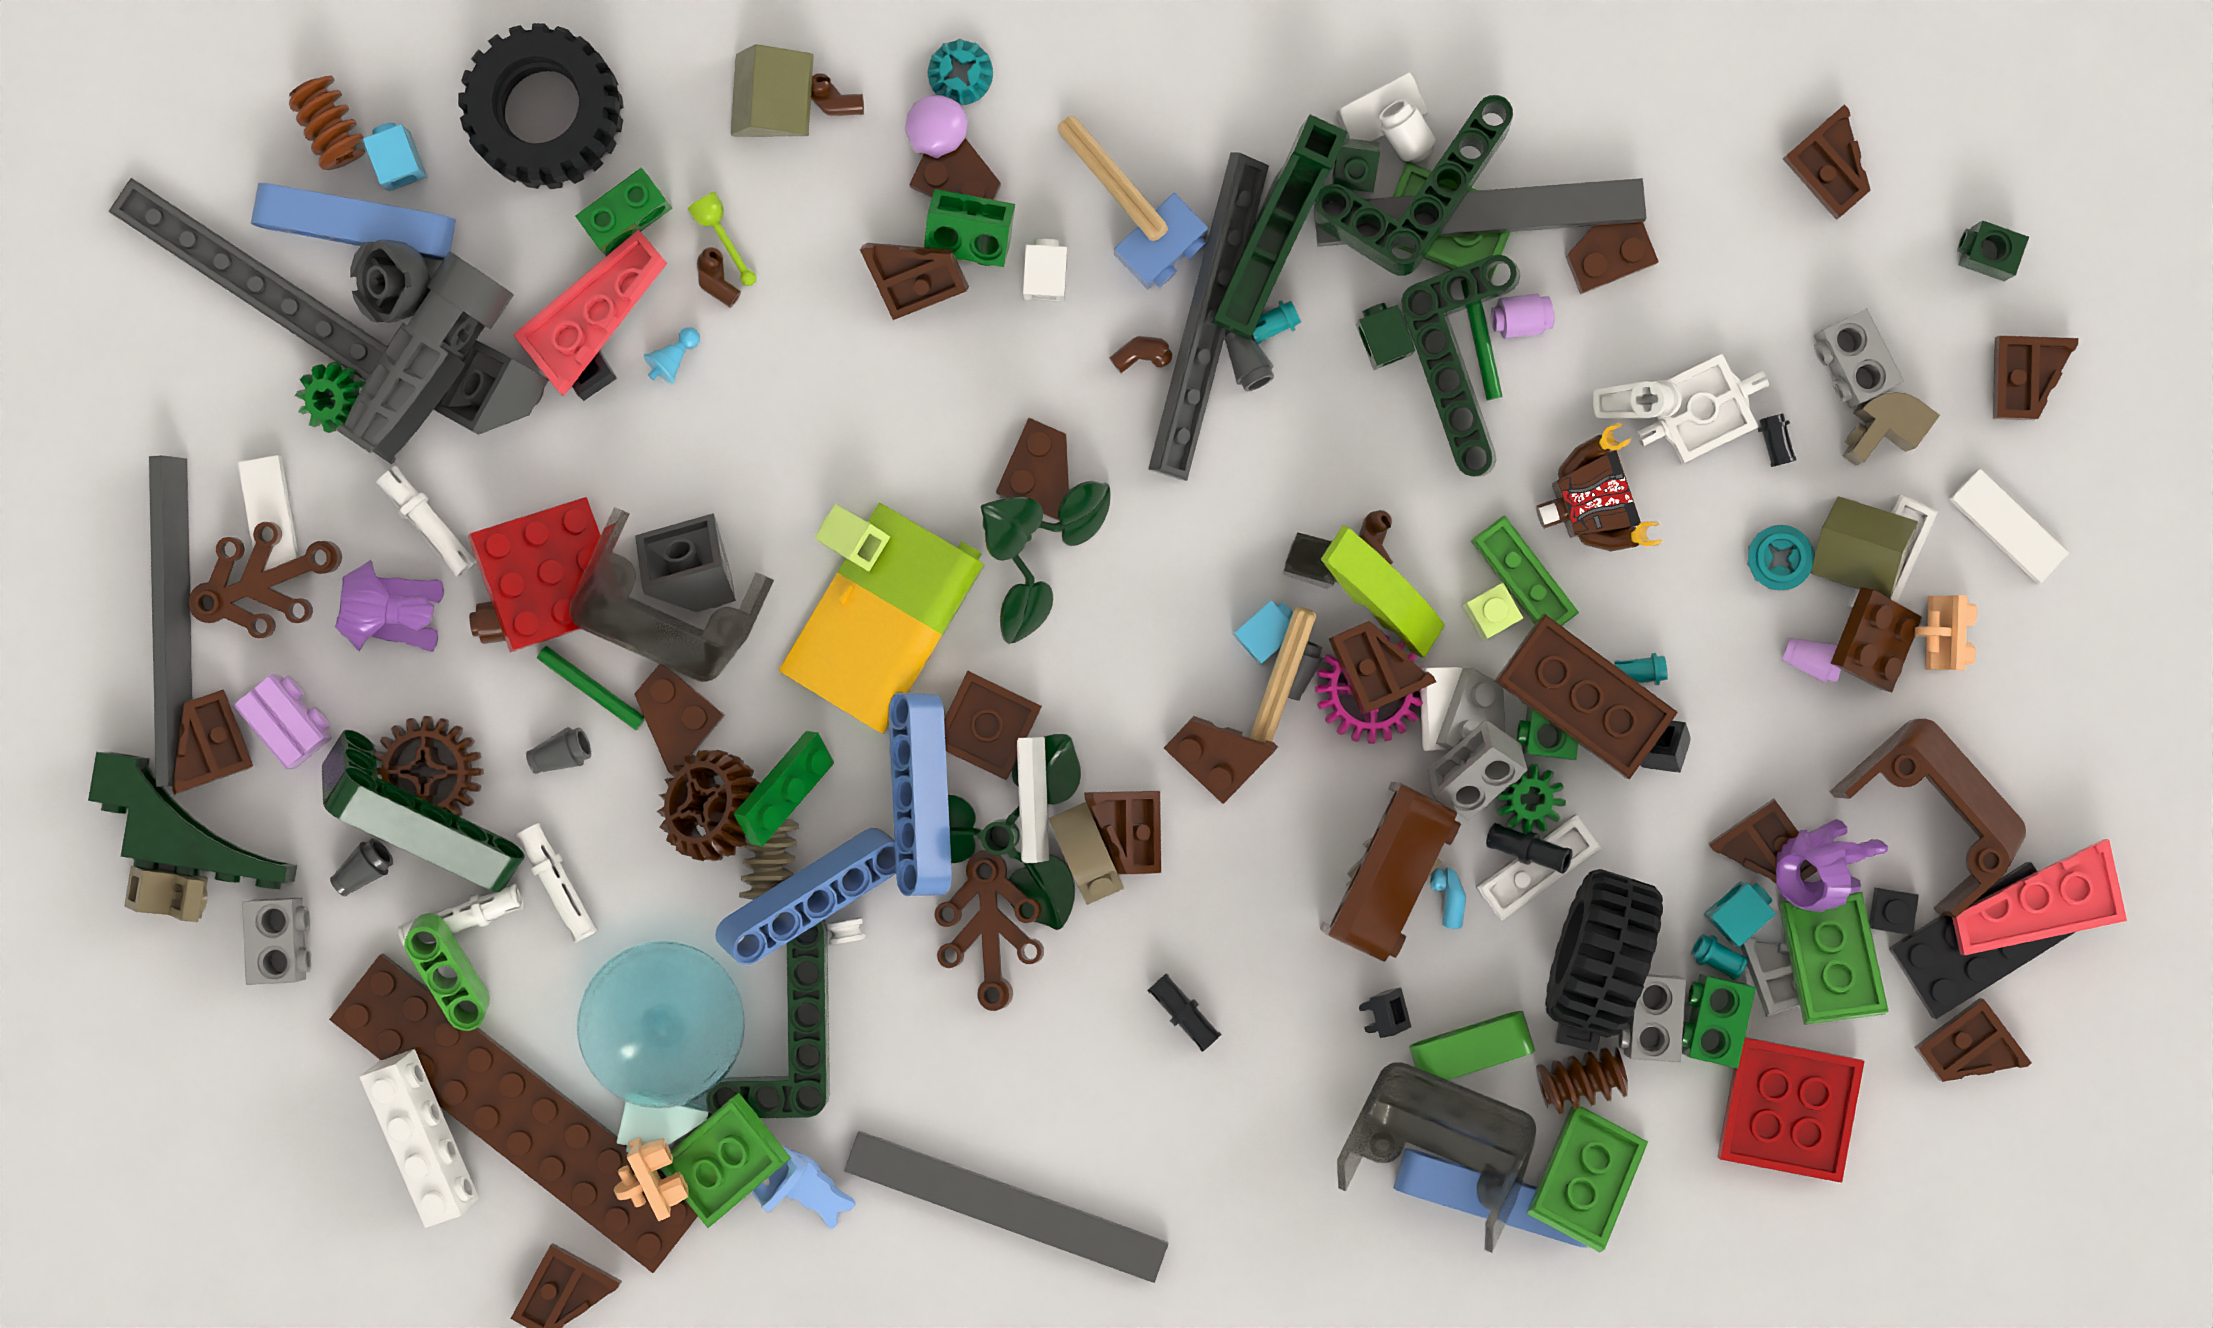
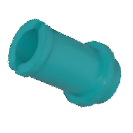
(1276, 321)
(1645, 669)
(1716, 955)

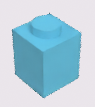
(394, 156)
(1265, 631)

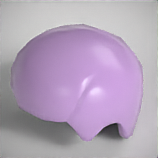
(936, 125)

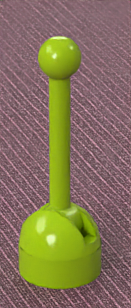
(709, 212)

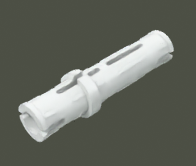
(415, 509)
(556, 882)
(477, 911)

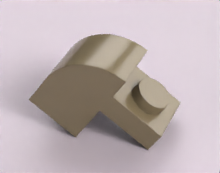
(1892, 415)
(1086, 853)
(166, 893)

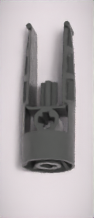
(424, 358)

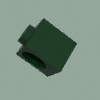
(1357, 165)
(2009, 247)
(1384, 335)

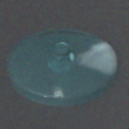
(660, 1024)

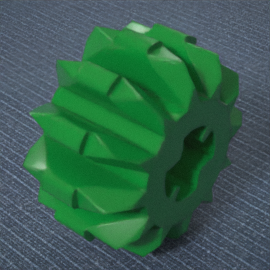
(318, 399)
(1536, 811)

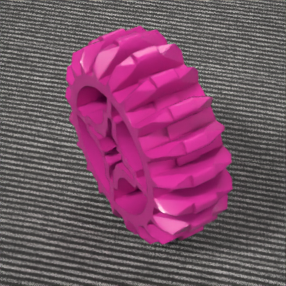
(1371, 722)

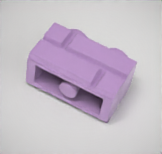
(284, 720)

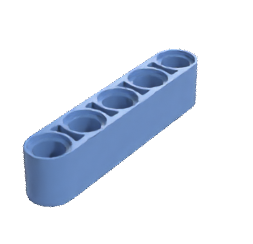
(350, 220)
(920, 794)
(792, 902)
(1455, 1187)

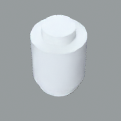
(1407, 131)

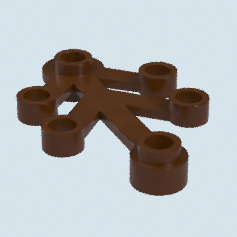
(257, 583)
(989, 922)

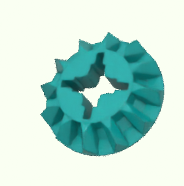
(979, 75)
(1799, 558)

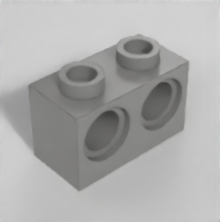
(1868, 353)
(1477, 770)
(263, 940)
(1665, 1017)

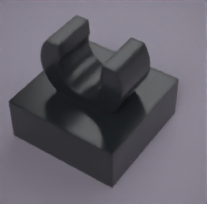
(1389, 1013)

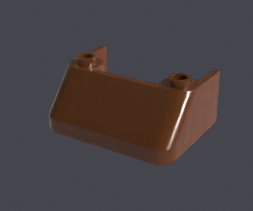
(1926, 751)
(1392, 873)

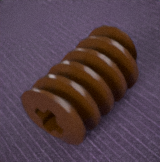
(1582, 1080)

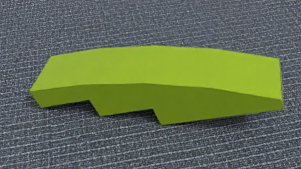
(1383, 591)

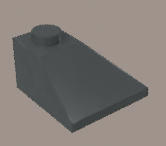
(491, 391)
(686, 564)

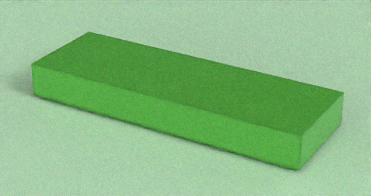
(1523, 573)

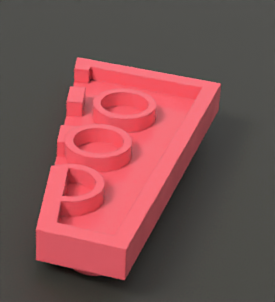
(584, 316)
(2052, 902)

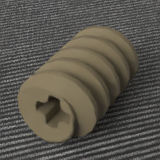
(769, 861)

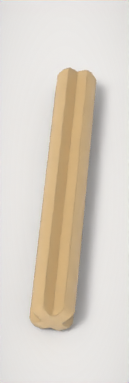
(1113, 178)
(1283, 674)

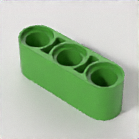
(447, 991)
(1474, 1046)

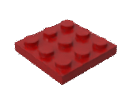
(535, 569)
(1791, 1110)

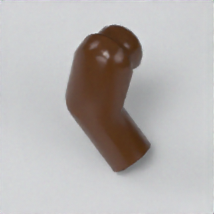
(1142, 348)

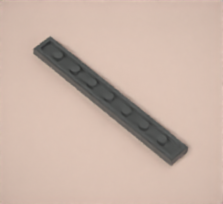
(1520, 209)
(247, 278)
(1201, 338)
(169, 606)
(1006, 1206)

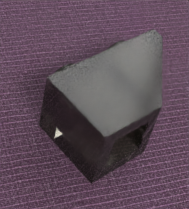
(1305, 561)

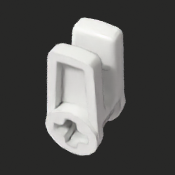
(1637, 401)

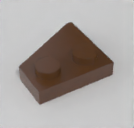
(1831, 164)
(1610, 254)
(913, 276)
(2027, 373)
(1038, 468)
(208, 743)
(1218, 756)
(1971, 1045)
(562, 1290)

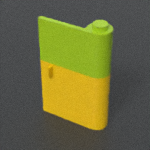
(882, 624)

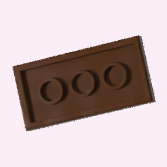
(1586, 696)

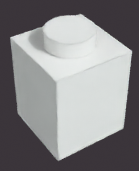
(1045, 271)

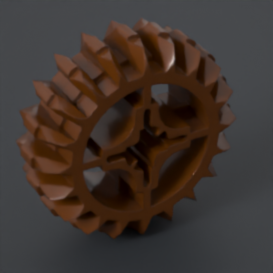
(427, 733)
(698, 800)

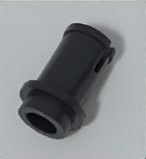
(1777, 439)

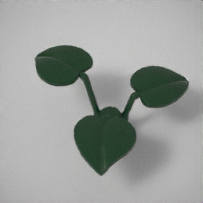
(1008, 528)
(1047, 880)

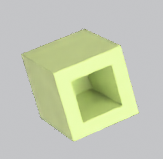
(852, 537)
(1492, 611)

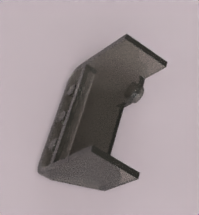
(606, 610)
(1448, 1122)

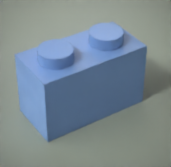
(1154, 260)

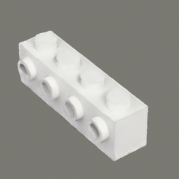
(419, 1138)

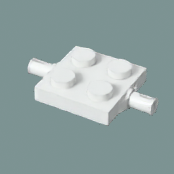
(1710, 412)

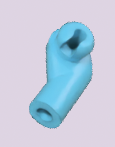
(1454, 896)

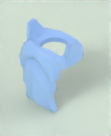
(805, 1182)

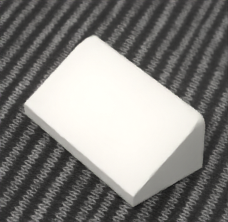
(1362, 115)
(1436, 702)

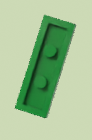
(784, 788)

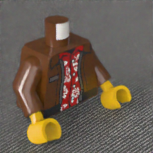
(1596, 498)

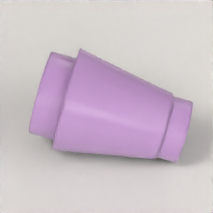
(1812, 658)

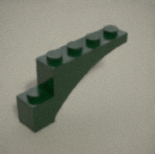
(1278, 225)
(166, 833)

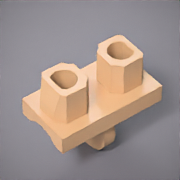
(1947, 632)
(660, 1192)

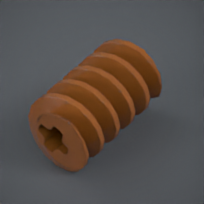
(324, 123)

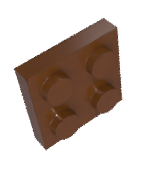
(1876, 639)
(987, 723)

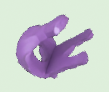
(387, 608)
(1831, 863)

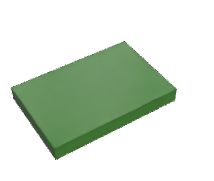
(1454, 250)
(1834, 962)
(726, 1159)
(1587, 1178)

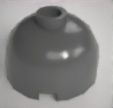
(389, 280)

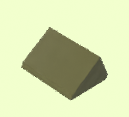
(771, 92)
(1863, 546)

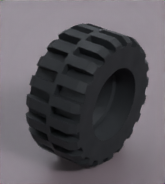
(511, 62)
(1604, 953)

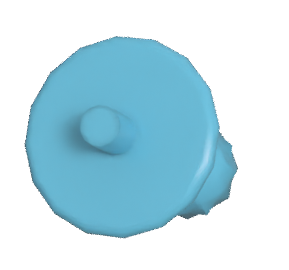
(668, 359)

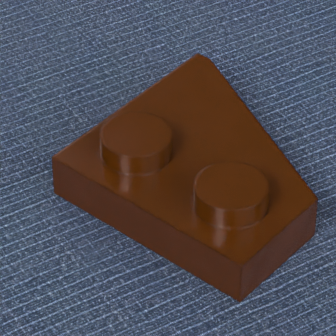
(956, 172)
(1376, 668)
(675, 715)
(1129, 828)
(1759, 839)

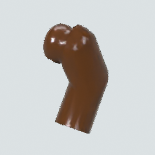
(831, 100)
(711, 277)
(1374, 531)

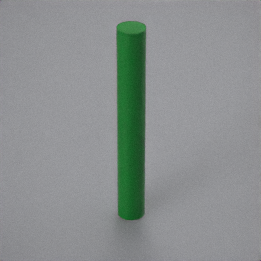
(1483, 347)
(591, 688)

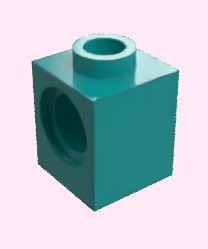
(1741, 912)

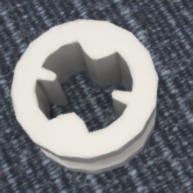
(846, 931)

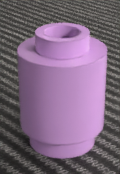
(1522, 316)

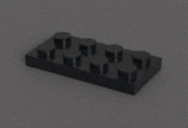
(1944, 975)

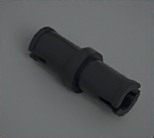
(1529, 848)
(1184, 1012)

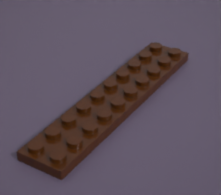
(510, 1109)

